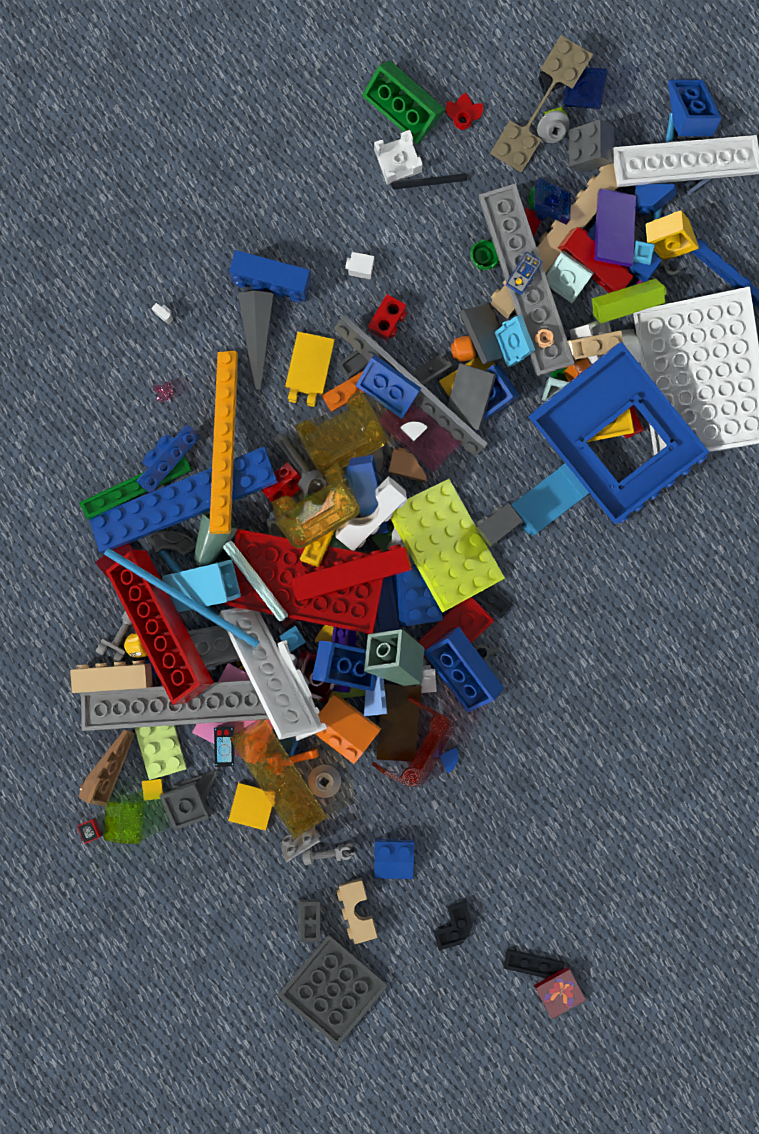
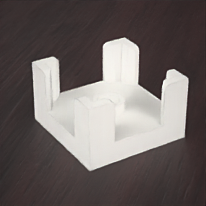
(398, 158)

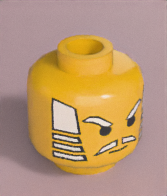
(134, 646)

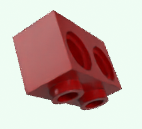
(383, 316)
(287, 483)

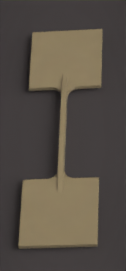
(564, 65)

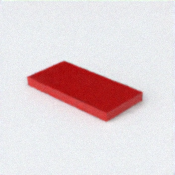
(467, 616)

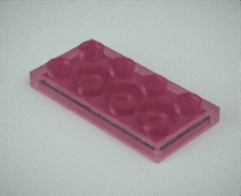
(431, 446)

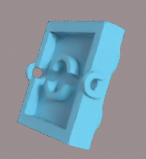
(514, 340)

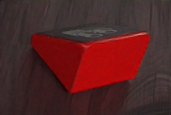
(89, 831)

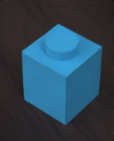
(294, 638)

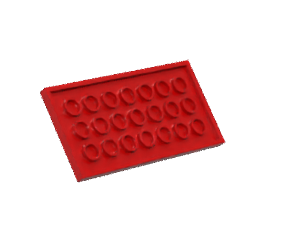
(279, 561)

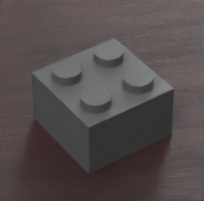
(591, 146)
(498, 525)

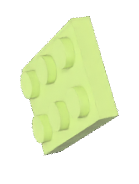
(160, 750)

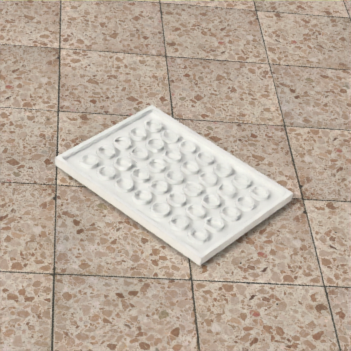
(705, 365)

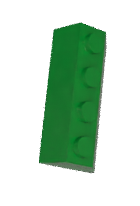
(403, 101)

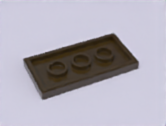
(400, 725)

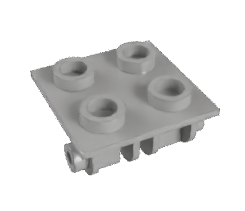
(293, 847)

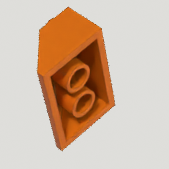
(346, 729)

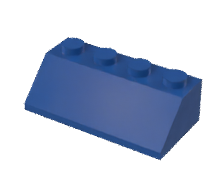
(463, 670)

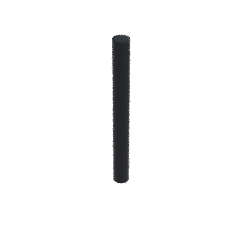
(429, 181)

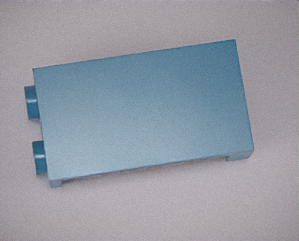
(549, 499)

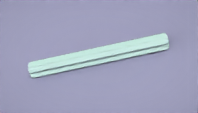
(255, 581)

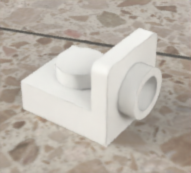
(428, 680)

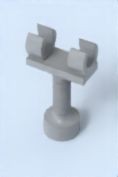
(102, 647)
(339, 852)

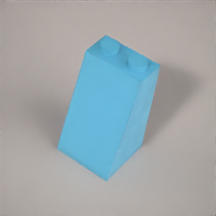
(205, 584)

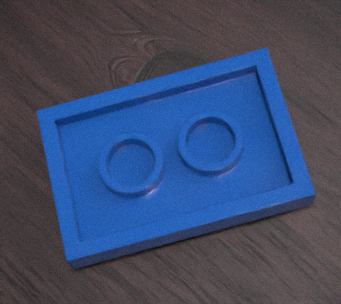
(388, 386)

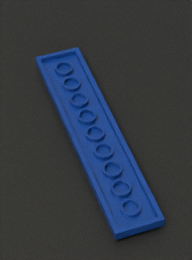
(178, 502)

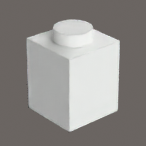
(360, 265)

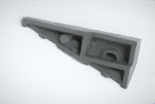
(256, 316)

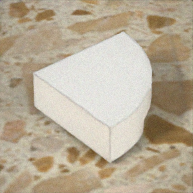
(414, 429)

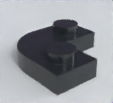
(459, 930)

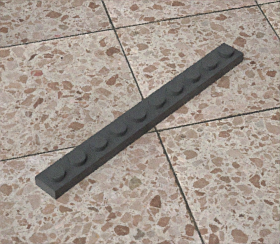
(425, 399)

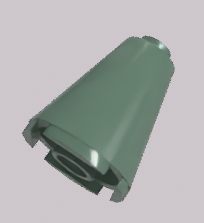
(210, 545)

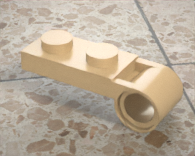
(594, 344)

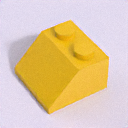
(671, 235)

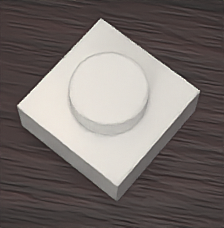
(163, 312)

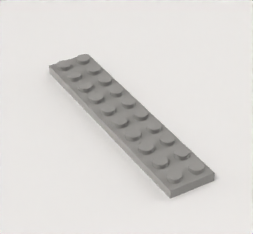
(511, 240)
(153, 707)

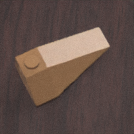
(102, 779)

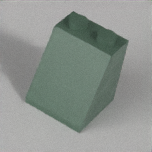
(394, 657)

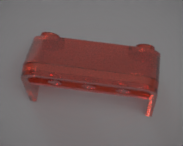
(440, 732)

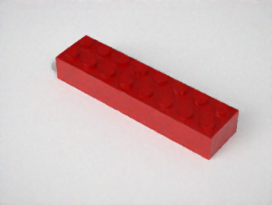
(160, 630)

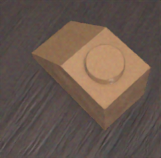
(406, 466)

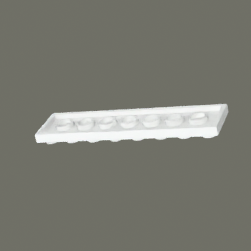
(686, 160)
(270, 675)

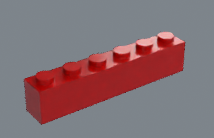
(352, 573)

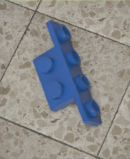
(165, 457)

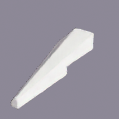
(303, 688)

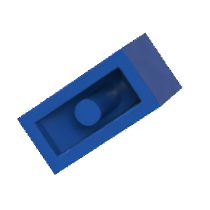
(653, 197)

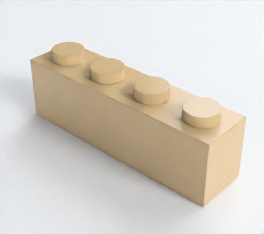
(111, 677)

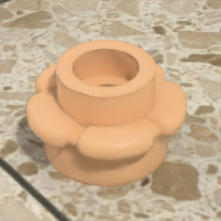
(549, 338)

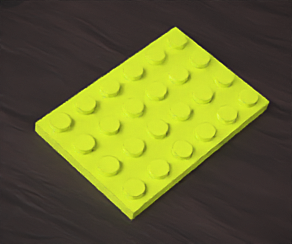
(446, 545)

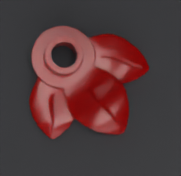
(464, 109)

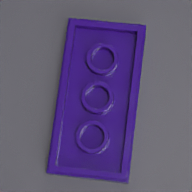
(615, 227)

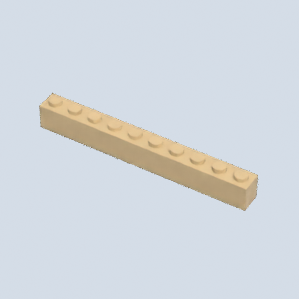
(581, 215)

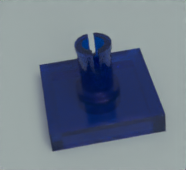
(588, 90)
(551, 202)

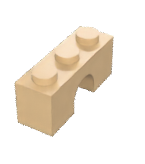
(360, 928)

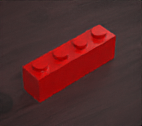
(582, 248)

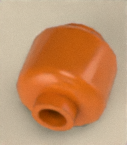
(463, 349)

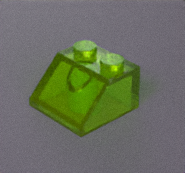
(124, 822)

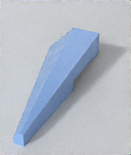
(376, 701)

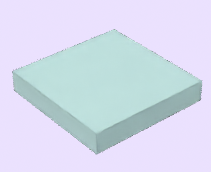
(568, 276)

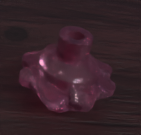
(163, 392)

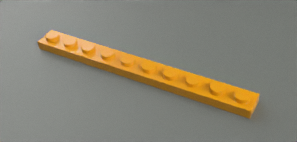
(223, 443)

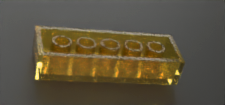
(278, 777)

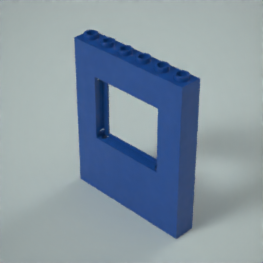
(594, 402)

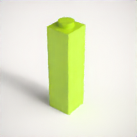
(628, 300)

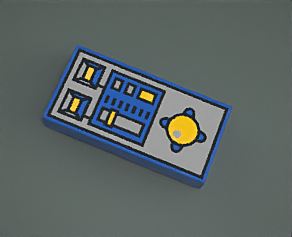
(524, 273)

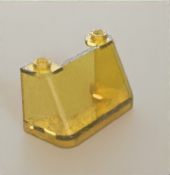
(344, 436)
(318, 513)

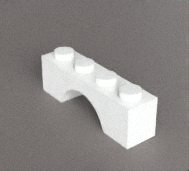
(389, 498)

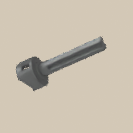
(310, 480)

